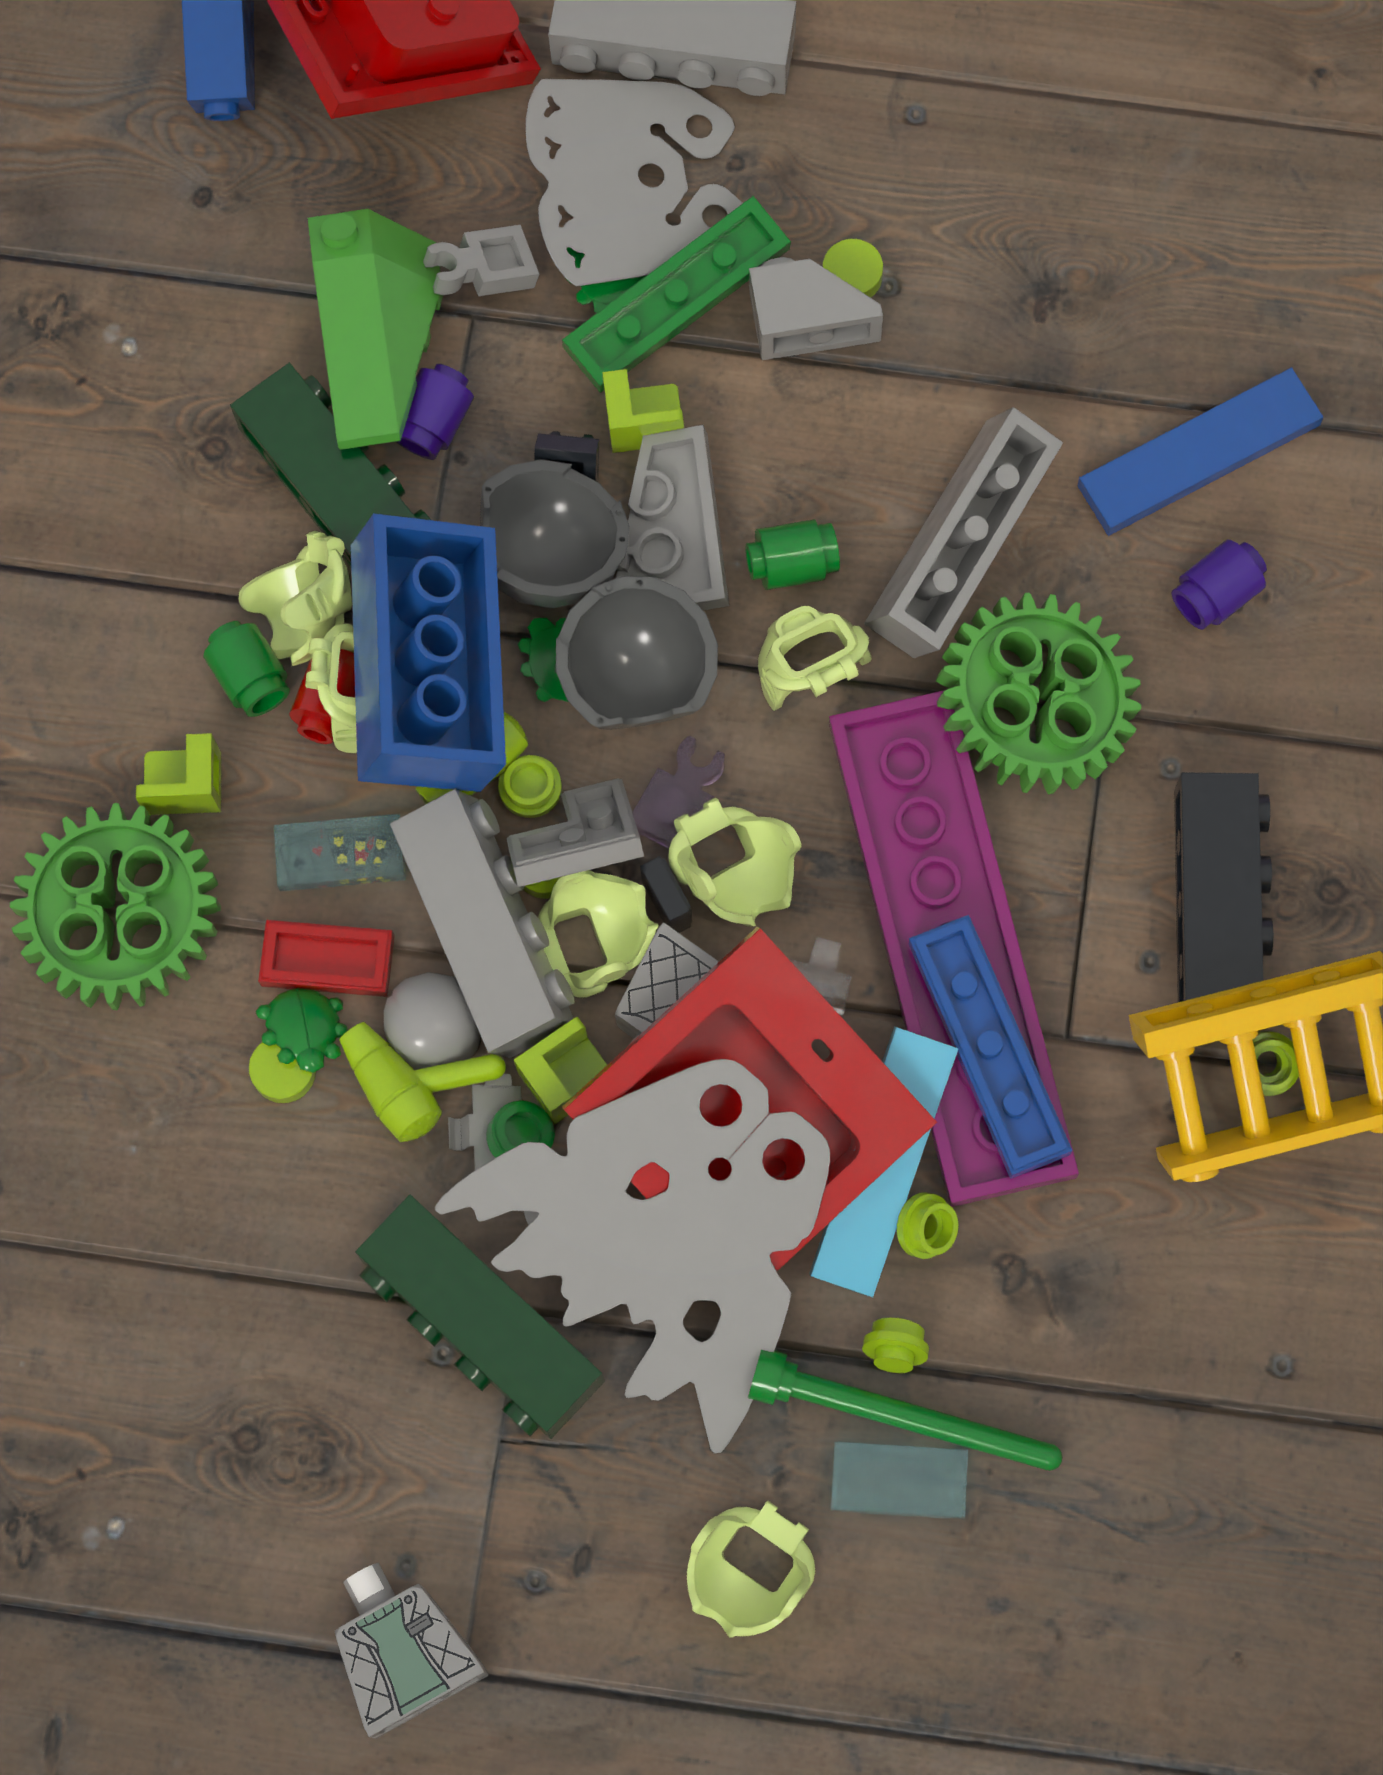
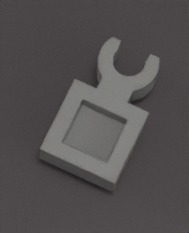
(490, 258)

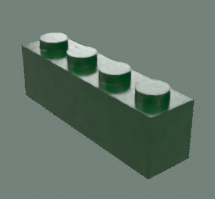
(297, 439)
(479, 1317)

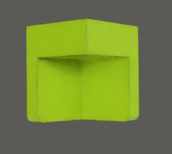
(639, 410)
(183, 778)
(559, 1067)

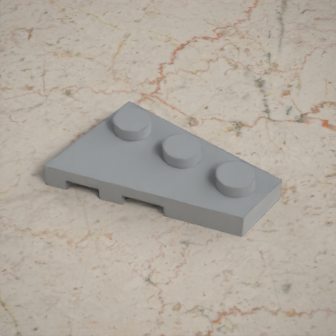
(676, 517)

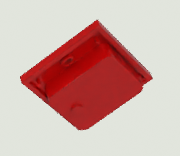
(405, 51)
(766, 1017)

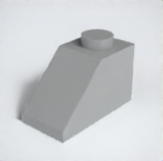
(808, 309)

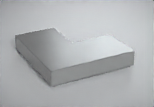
(596, 834)

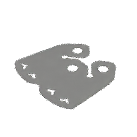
(596, 170)

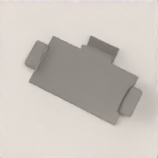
(472, 1128)

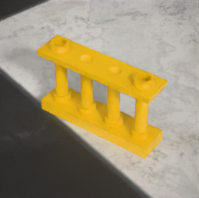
(1234, 1020)

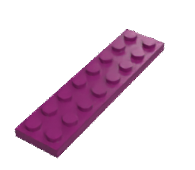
(926, 867)

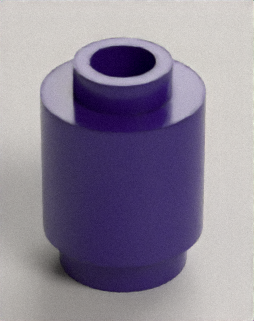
(436, 411)
(1220, 584)

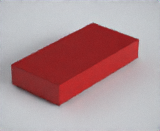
(326, 958)

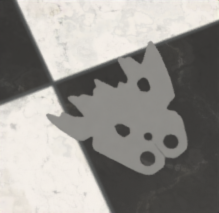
(672, 1248)

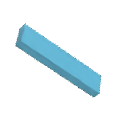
(861, 1235)

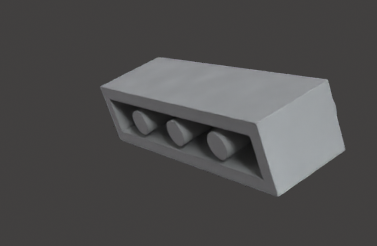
(679, 40)
(963, 533)
(484, 923)

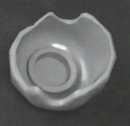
(430, 1021)

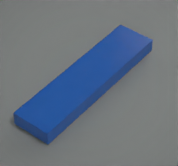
(1200, 451)
(990, 1047)

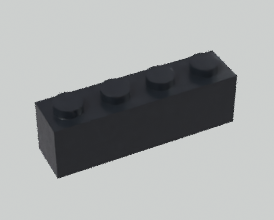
(1220, 882)

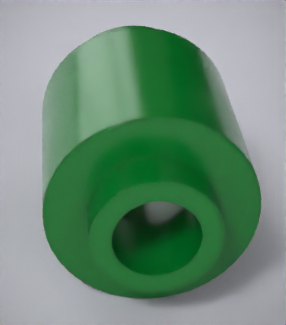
(793, 554)
(246, 668)

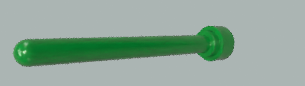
(780, 1380)

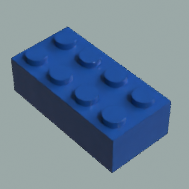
(427, 654)

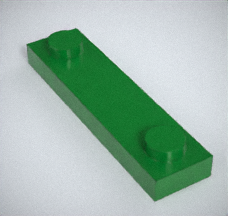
(676, 293)

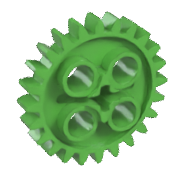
(1092, 705)
(59, 909)

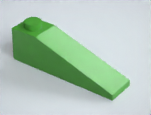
(373, 320)

